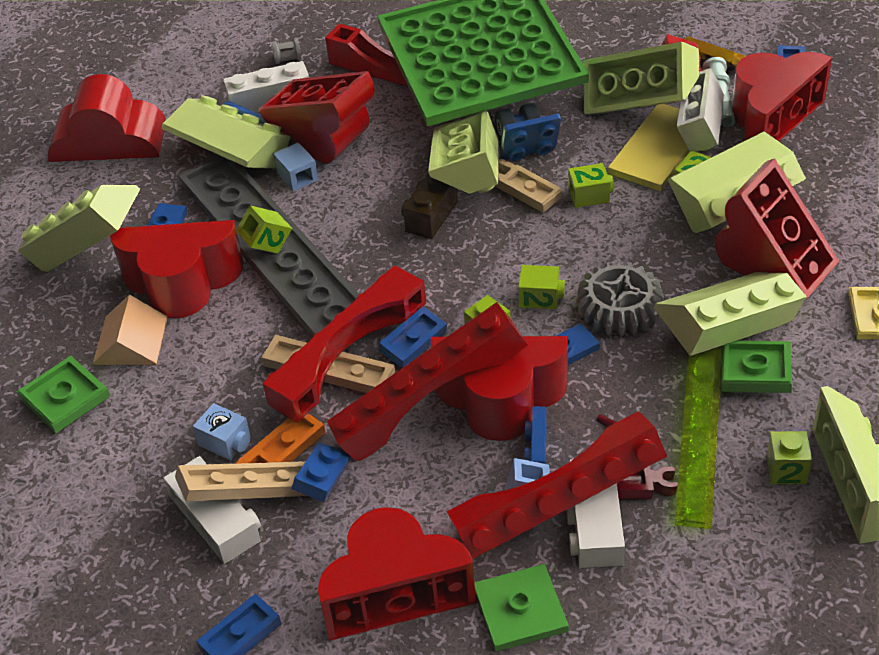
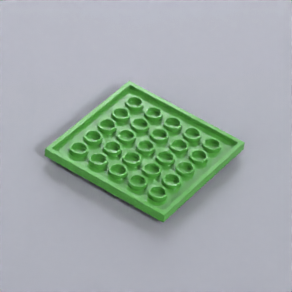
(479, 54)

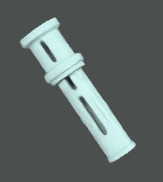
(719, 68)

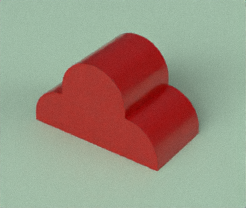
(778, 92)
(322, 112)
(106, 124)
(773, 232)
(178, 263)
(503, 395)
(393, 575)

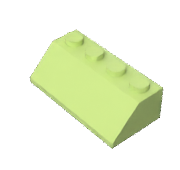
(640, 78)
(227, 132)
(466, 153)
(710, 184)
(77, 225)
(731, 310)
(851, 459)

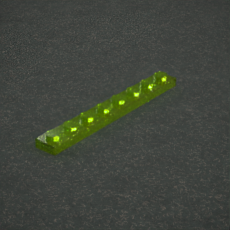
(699, 440)

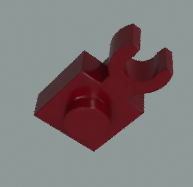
(645, 482)

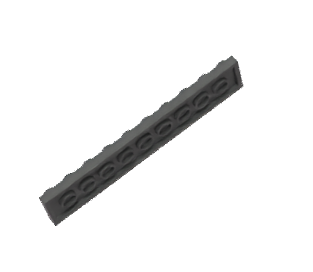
(299, 272)

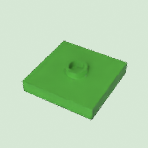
(757, 367)
(63, 394)
(520, 607)

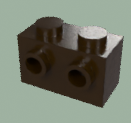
(428, 207)

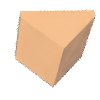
(131, 335)

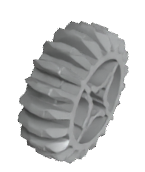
(619, 298)

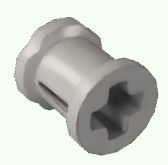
(286, 51)

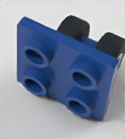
(526, 132)

